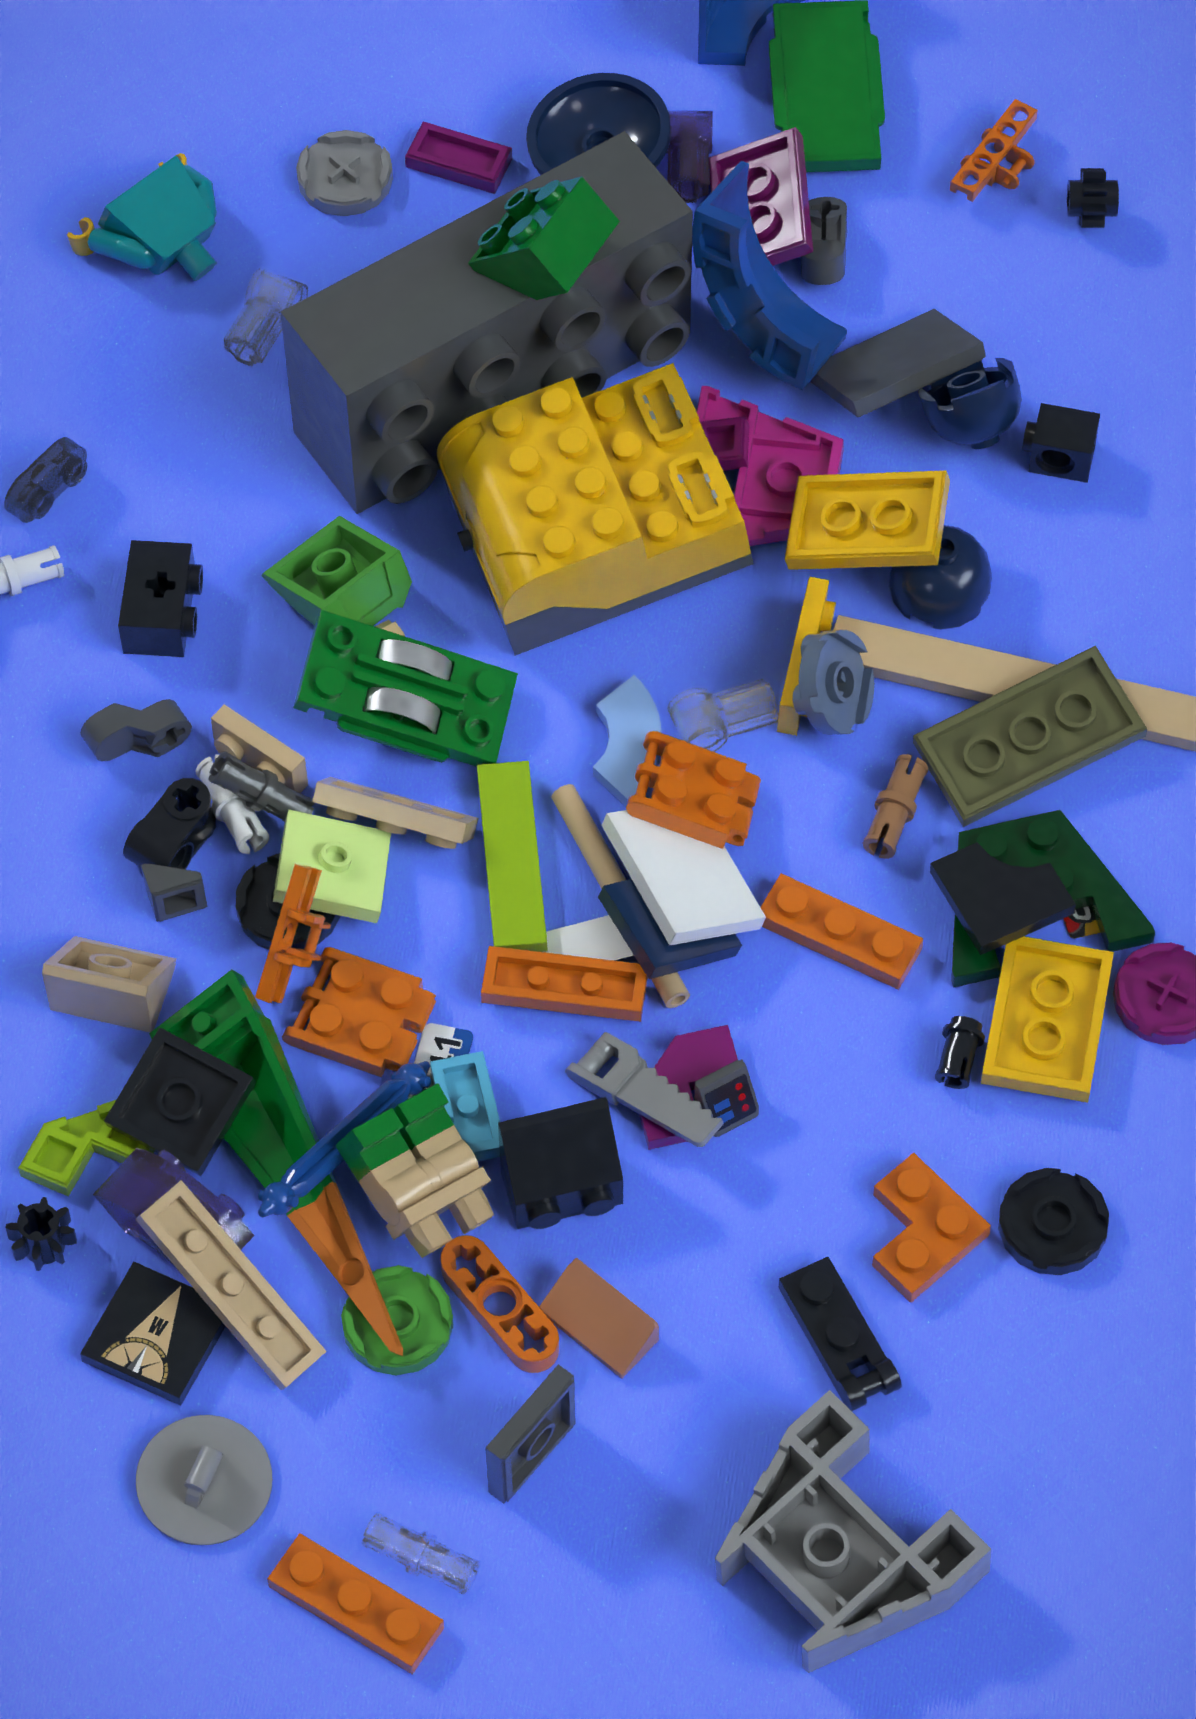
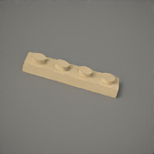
(231, 1285)

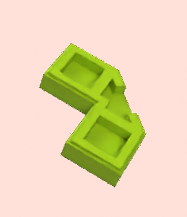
(67, 1145)

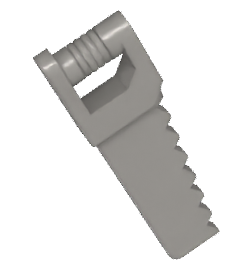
(643, 1090)

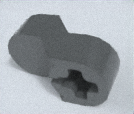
(829, 237)
(146, 731)

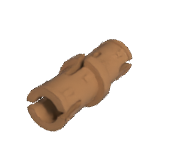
(895, 806)

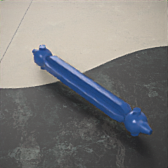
(324, 1157)

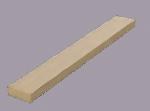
(982, 673)

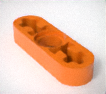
(498, 1279)

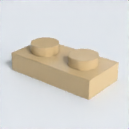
(258, 748)

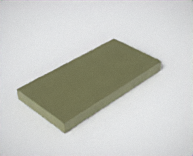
(1029, 736)

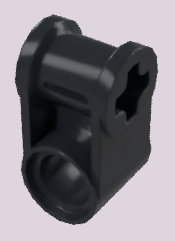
(173, 827)

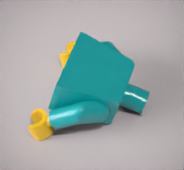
(156, 222)

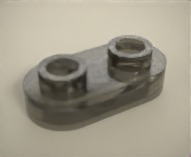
(46, 479)

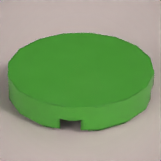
(420, 1317)

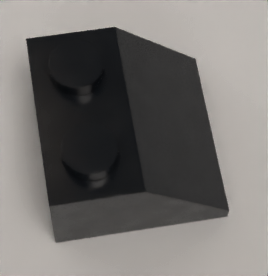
(560, 1164)

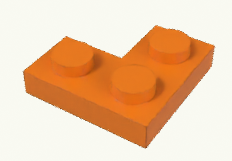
(938, 1229)

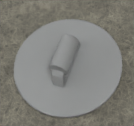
(204, 1480)

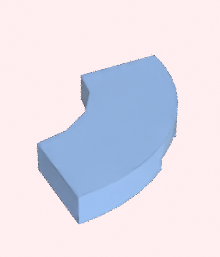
(628, 716)

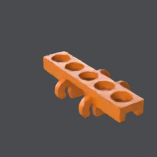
(1005, 146)
(281, 954)

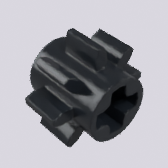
(1092, 198)
(41, 1233)

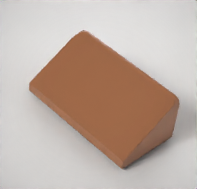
(600, 1318)

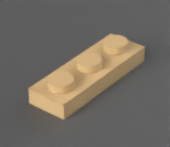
(394, 812)

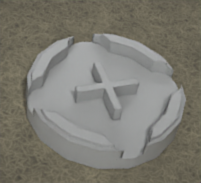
(344, 173)

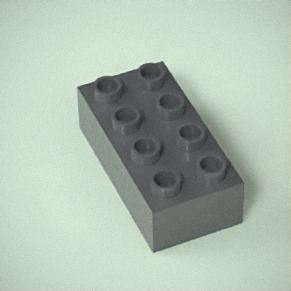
(428, 341)

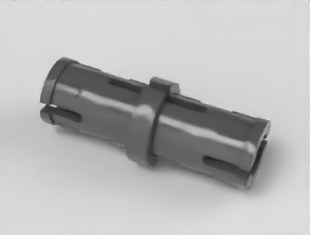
(257, 788)

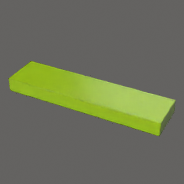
(512, 856)

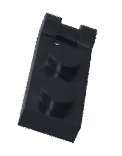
(838, 1333)

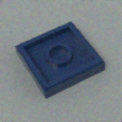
(647, 941)

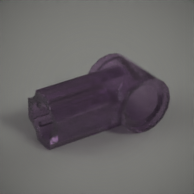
(689, 153)

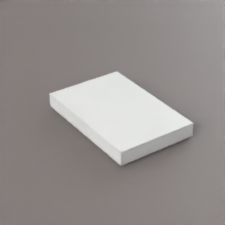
(684, 881)

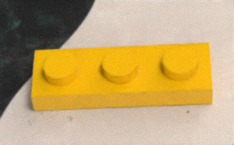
(815, 617)

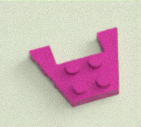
(776, 458)

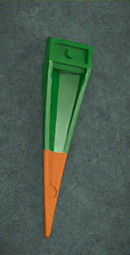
(277, 1131)

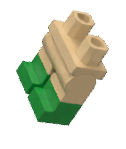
(417, 1169)

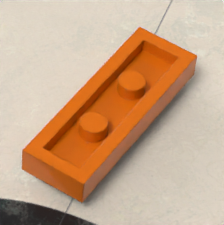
(840, 931)
(564, 983)
(356, 1603)

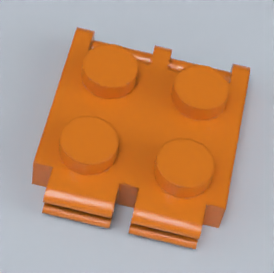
(694, 791)
(361, 1014)

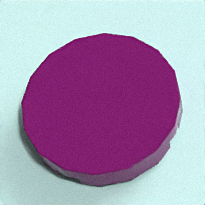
(1158, 993)

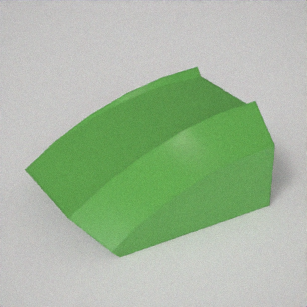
(343, 574)

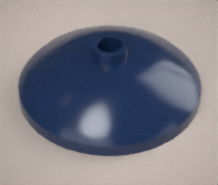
(593, 111)

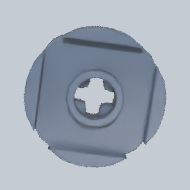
(833, 682)

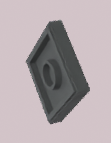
(531, 1434)

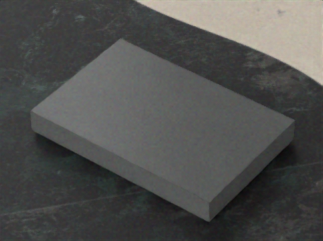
(898, 362)

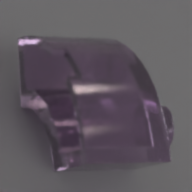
(148, 1177)

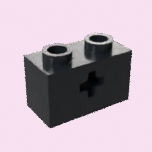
(158, 598)

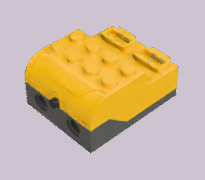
(590, 503)

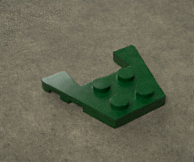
(1051, 840)

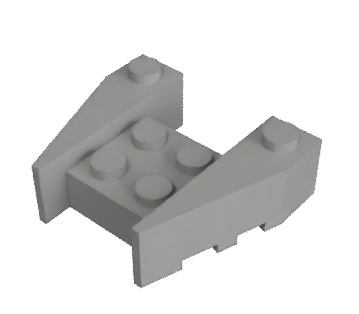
(834, 1552)

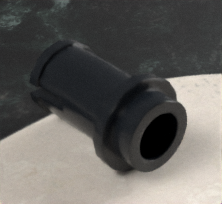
(962, 1039)

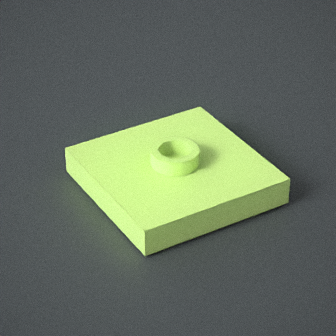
(350, 860)

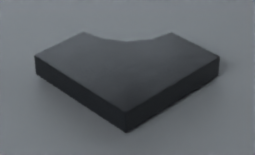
(998, 899)

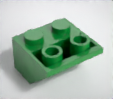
(545, 238)

